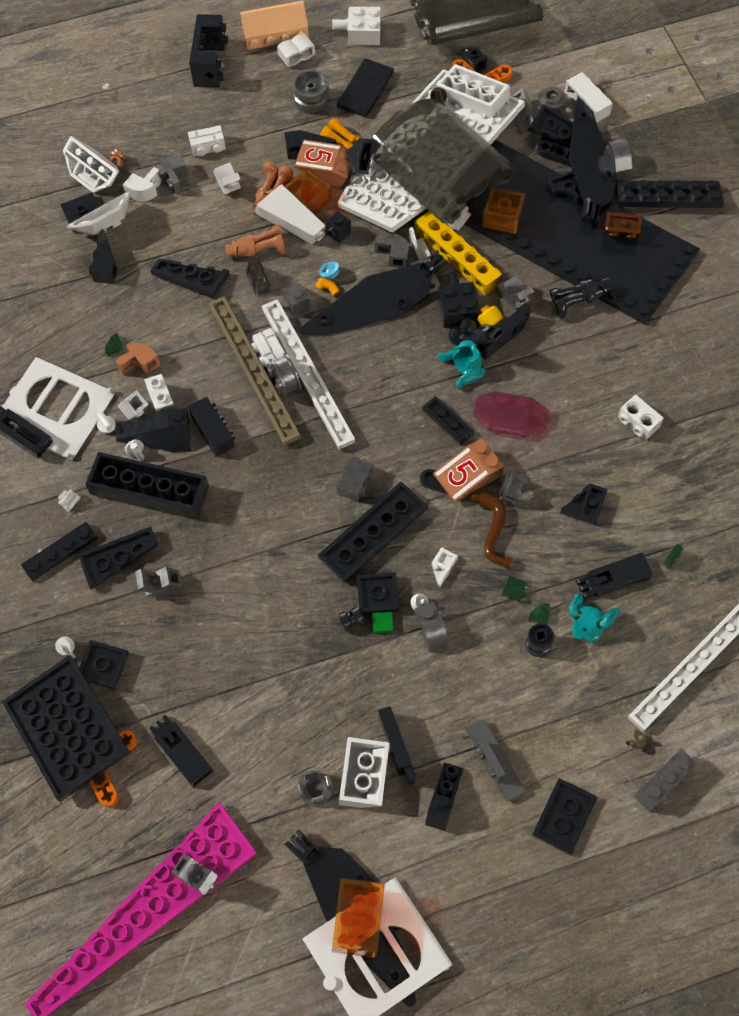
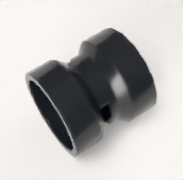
(351, 619)

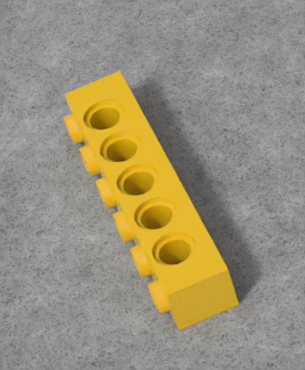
(458, 253)

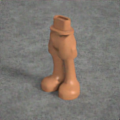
(271, 171)
(249, 246)

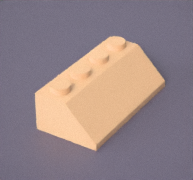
(273, 24)

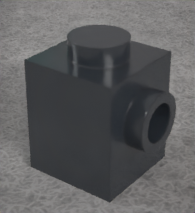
(338, 227)

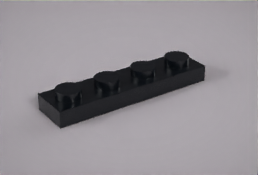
(59, 551)

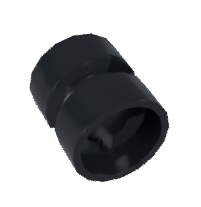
(539, 640)

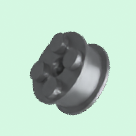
(284, 374)

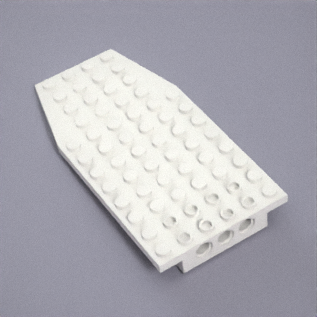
(474, 99)

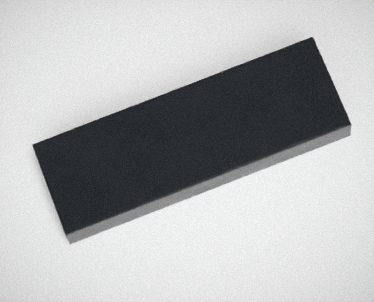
(448, 420)

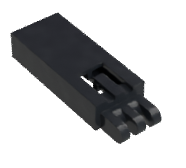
(511, 326)
(27, 436)
(623, 572)
(396, 744)
(184, 754)

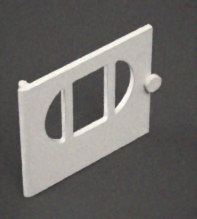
(68, 437)
(396, 912)

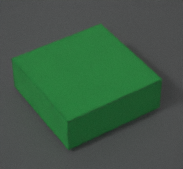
(382, 622)

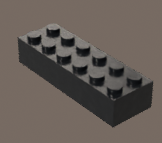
(147, 485)

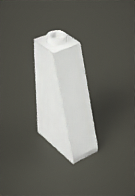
(286, 210)

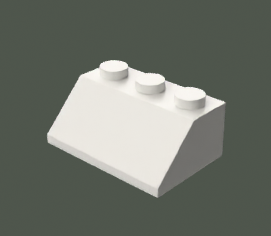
(363, 773)

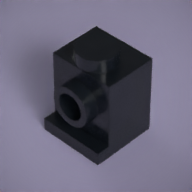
(473, 57)

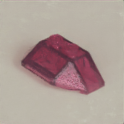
(510, 413)

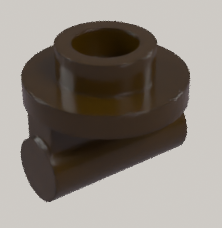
(439, 94)

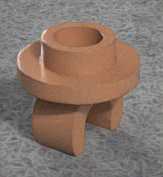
(117, 154)

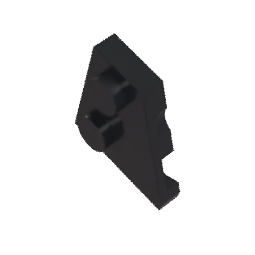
(587, 504)

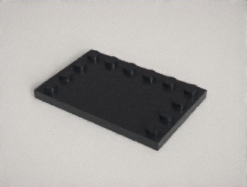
(65, 728)

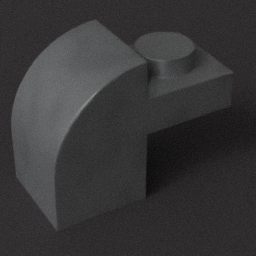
(619, 155)
(171, 170)
(396, 249)
(514, 292)
(159, 583)
(432, 627)
(195, 874)

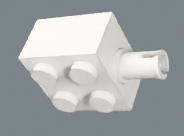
(362, 25)

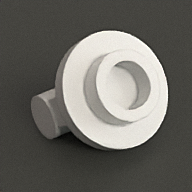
(105, 423)
(135, 449)
(68, 499)

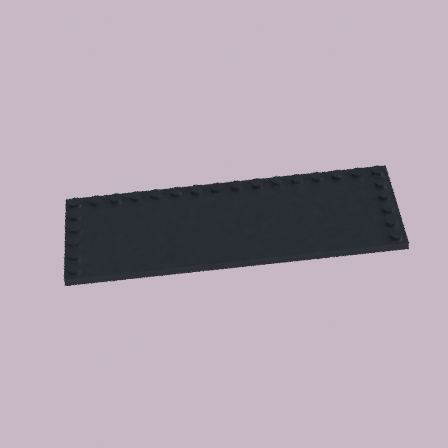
(577, 250)

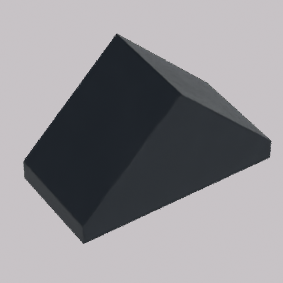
(360, 155)

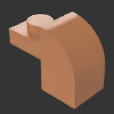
(140, 355)

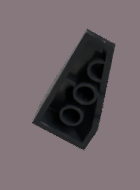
(159, 430)

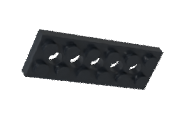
(670, 194)
(373, 543)

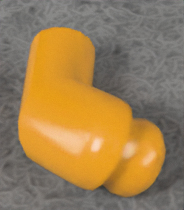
(330, 285)

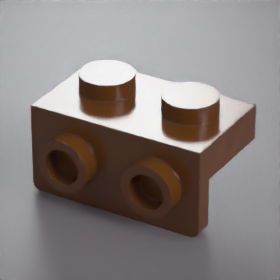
(623, 225)

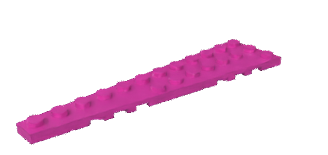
(151, 906)

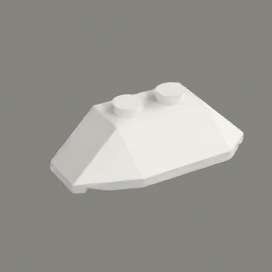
(89, 166)
(102, 217)

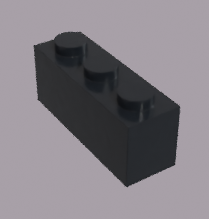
(212, 426)

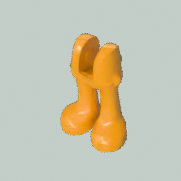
(336, 127)

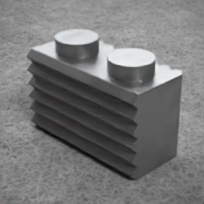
(355, 479)

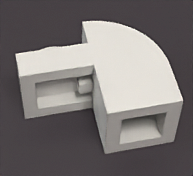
(227, 178)
(143, 188)

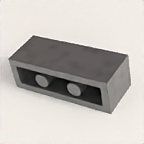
(665, 780)

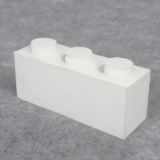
(582, 87)

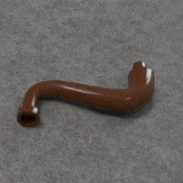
(499, 515)

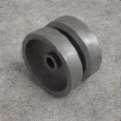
(311, 91)

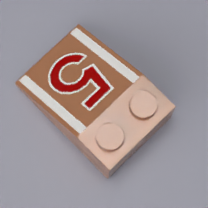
(324, 160)
(469, 470)

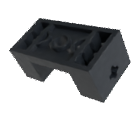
(204, 64)

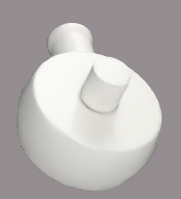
(419, 600)
(65, 646)

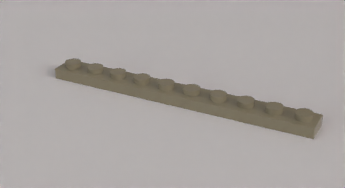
(254, 371)

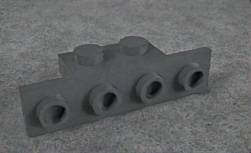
(495, 760)

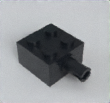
(457, 301)

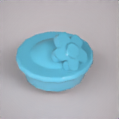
(329, 270)

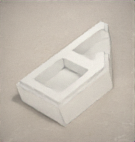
(443, 565)

